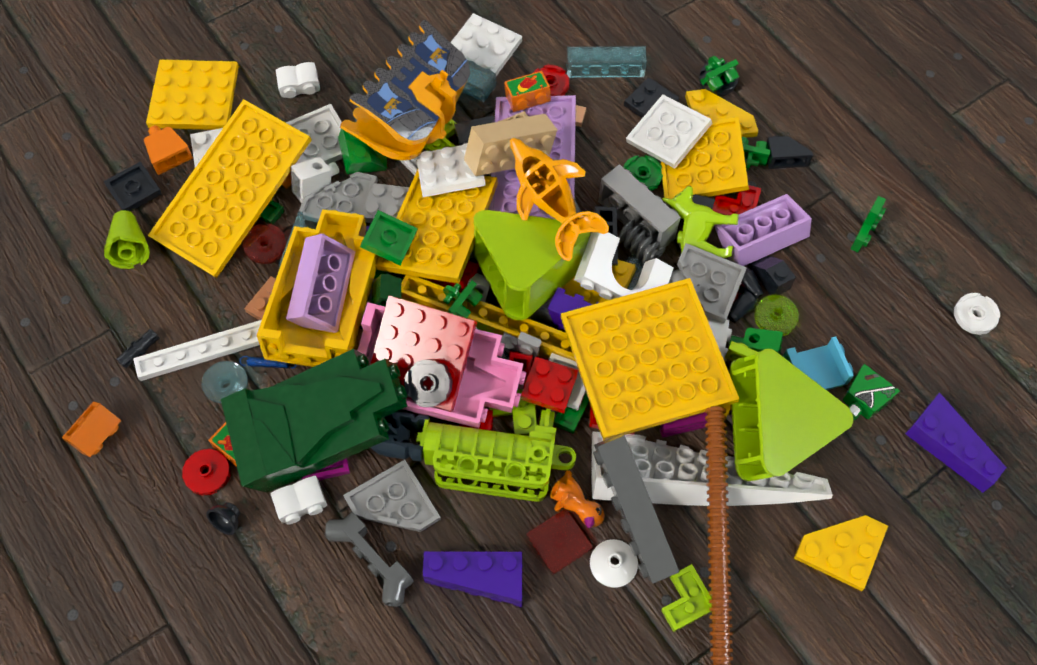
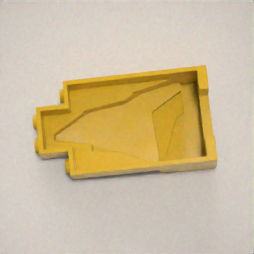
(298, 345)

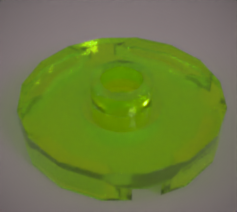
(768, 320)

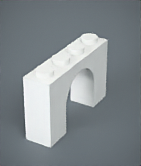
(597, 275)

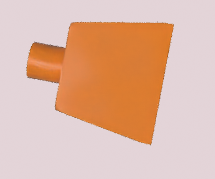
(166, 149)

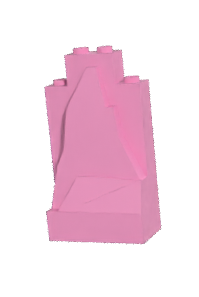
(485, 381)

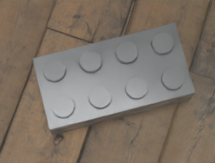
(638, 204)

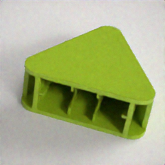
(522, 259)
(780, 416)

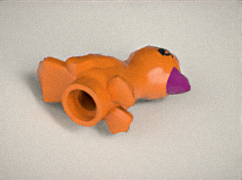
(571, 497)

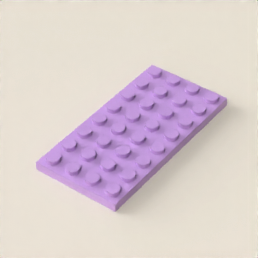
(562, 113)

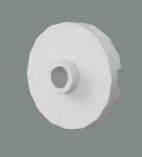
(983, 307)

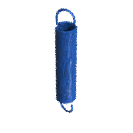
(261, 362)

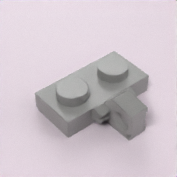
(523, 344)

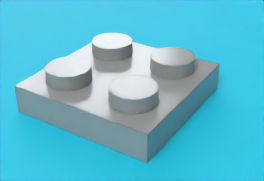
(384, 198)

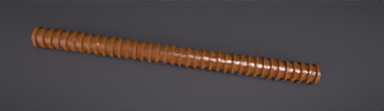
(718, 536)

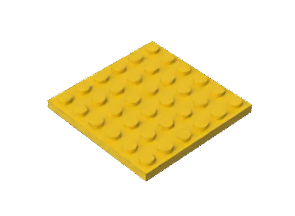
(648, 358)

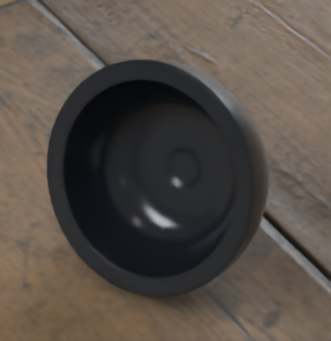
(224, 518)

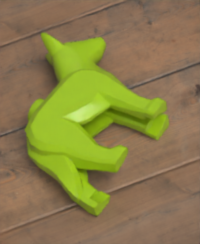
(699, 222)

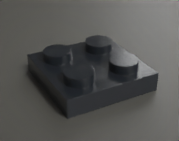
(646, 96)
(132, 187)

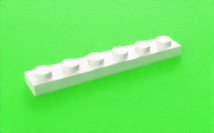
(197, 351)

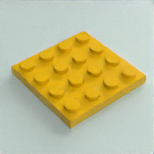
(192, 94)
(712, 165)

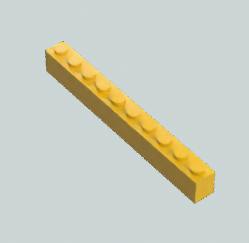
(489, 317)

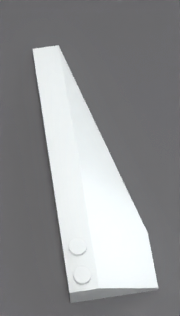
(680, 475)

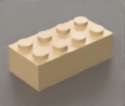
(490, 147)

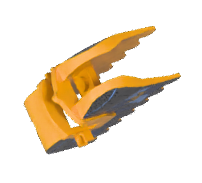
(412, 97)

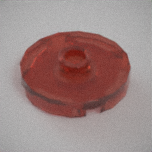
(263, 235)

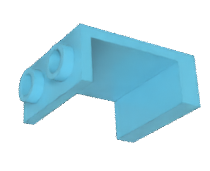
(823, 364)

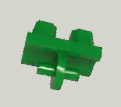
(713, 78)
(755, 154)
(469, 294)

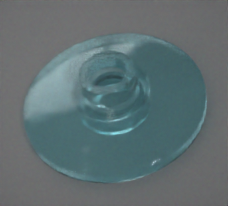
(223, 373)

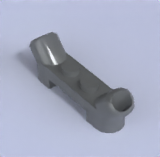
(395, 577)

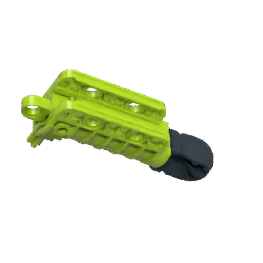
(480, 454)

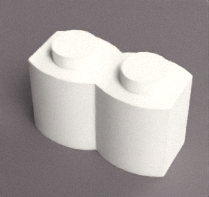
(297, 80)
(299, 499)

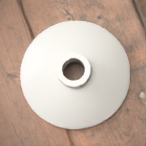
(610, 574)

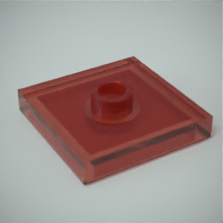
(559, 541)

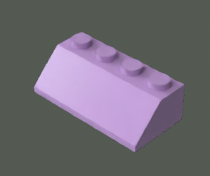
(765, 230)
(321, 284)

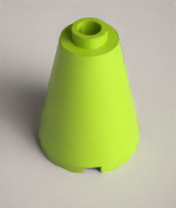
(125, 242)

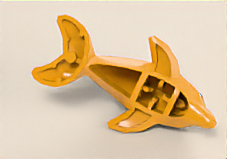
(546, 185)

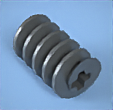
(639, 244)

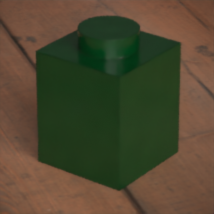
(385, 286)

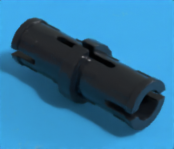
(137, 348)

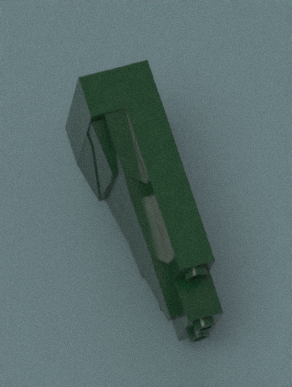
(311, 419)

